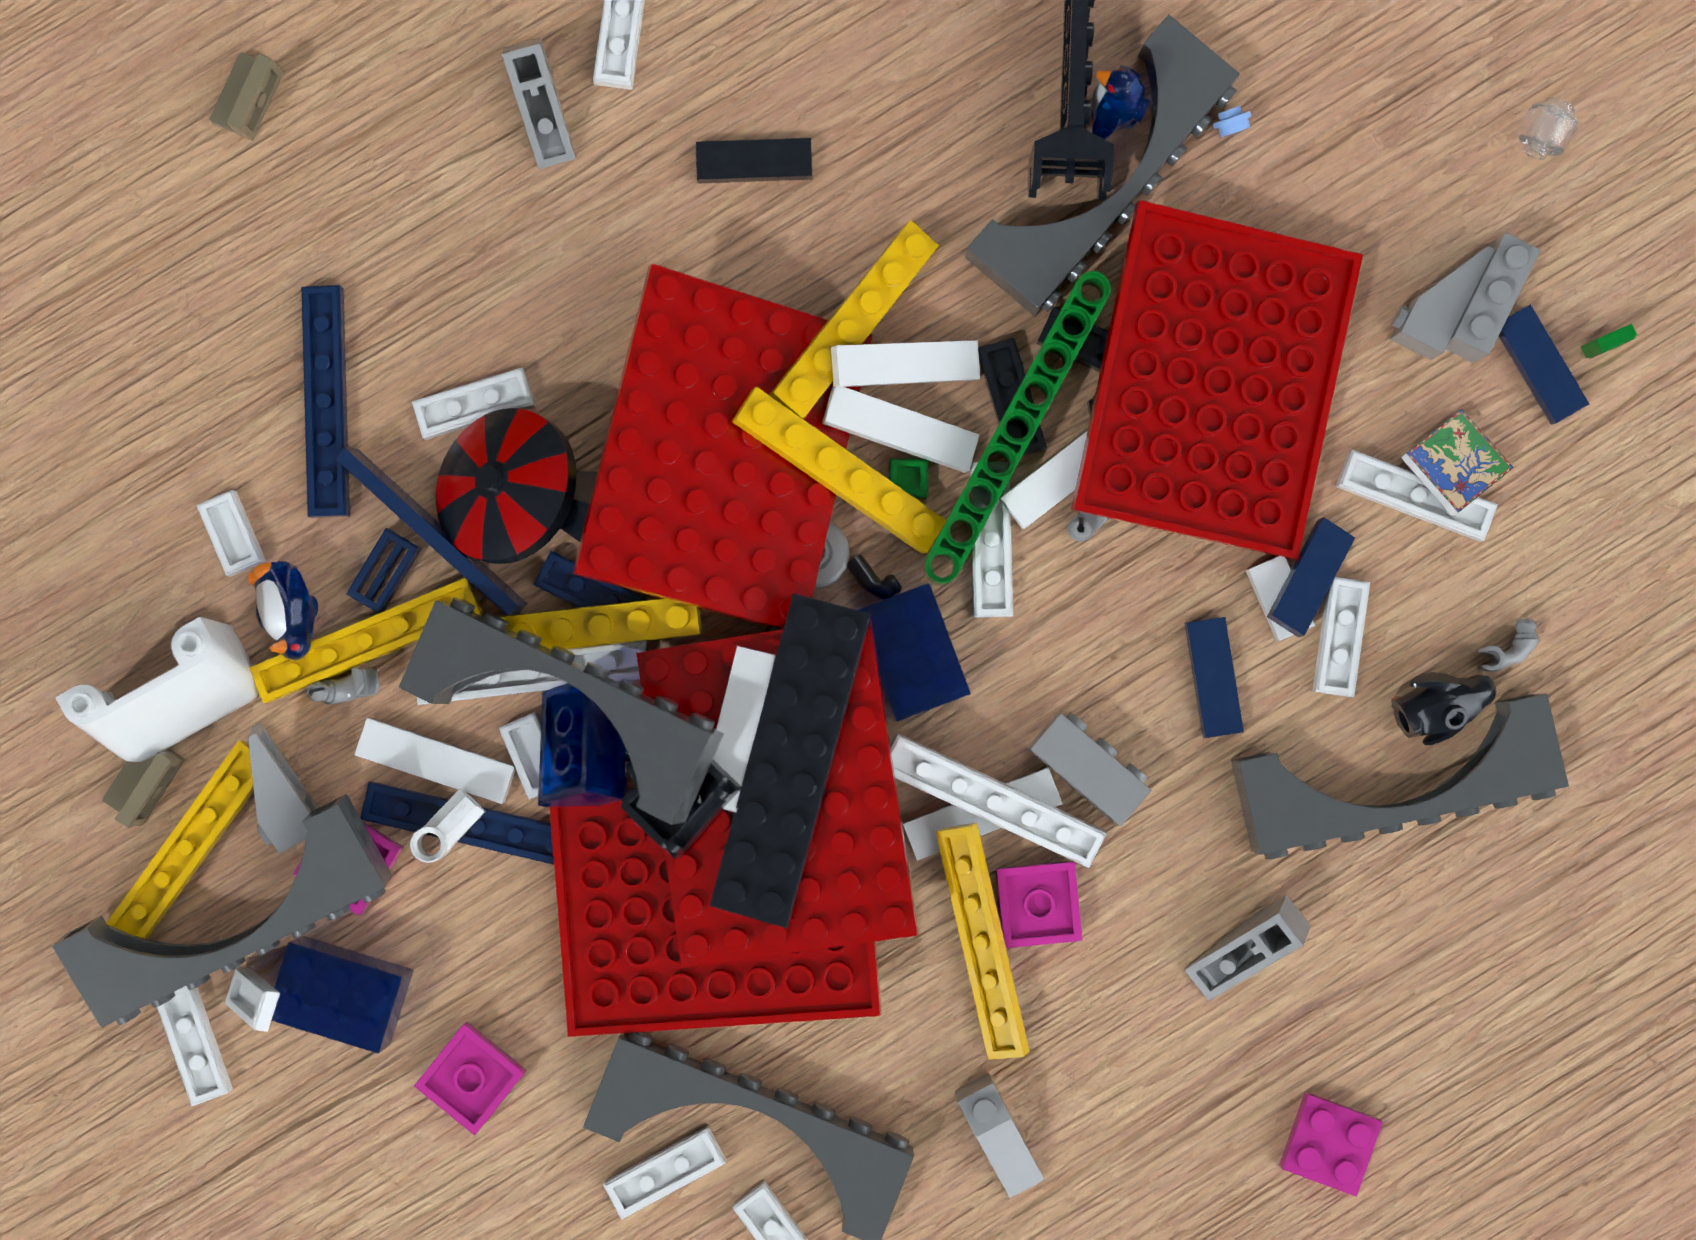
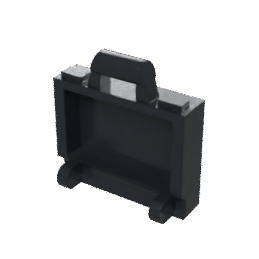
(714, 793)

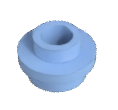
(1232, 121)

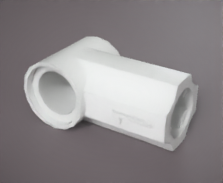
(448, 824)

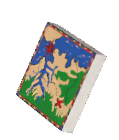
(1457, 462)

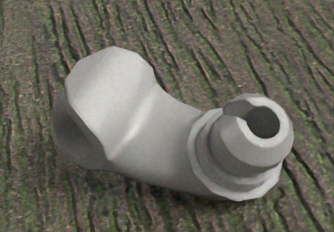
(1522, 646)
(357, 685)

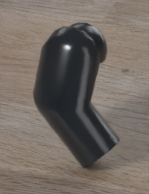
(870, 581)

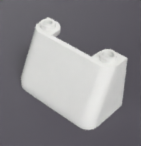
(203, 688)

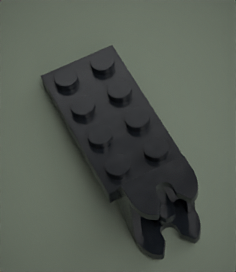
(1073, 148)

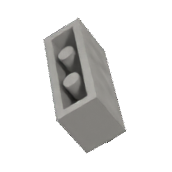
(1493, 298)
(1090, 767)

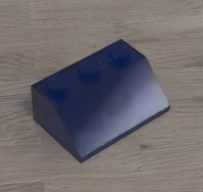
(578, 752)

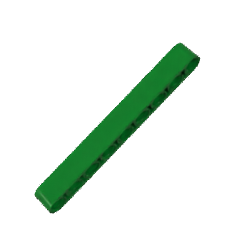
(1029, 414)

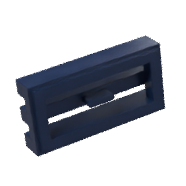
(396, 579)

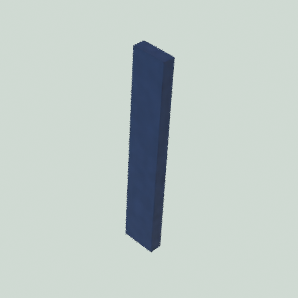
(325, 400)
(430, 530)
(492, 831)

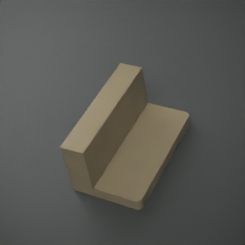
(247, 95)
(141, 787)

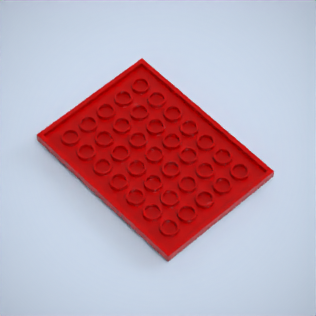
(1216, 381)
(683, 492)
(857, 863)
(625, 954)

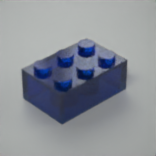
(915, 653)
(340, 993)

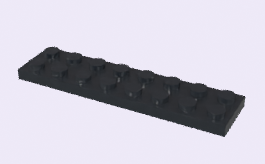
(790, 760)

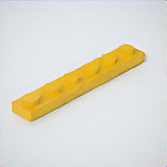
(855, 317)
(839, 470)
(610, 623)
(355, 644)
(187, 845)
(982, 941)

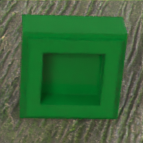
(1609, 341)
(910, 476)

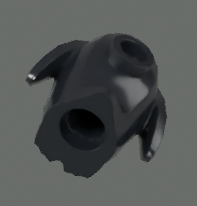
(1441, 705)

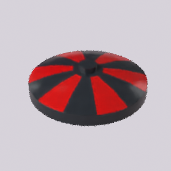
(505, 486)

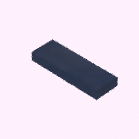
(1542, 365)
(1311, 577)
(558, 579)
(1214, 677)

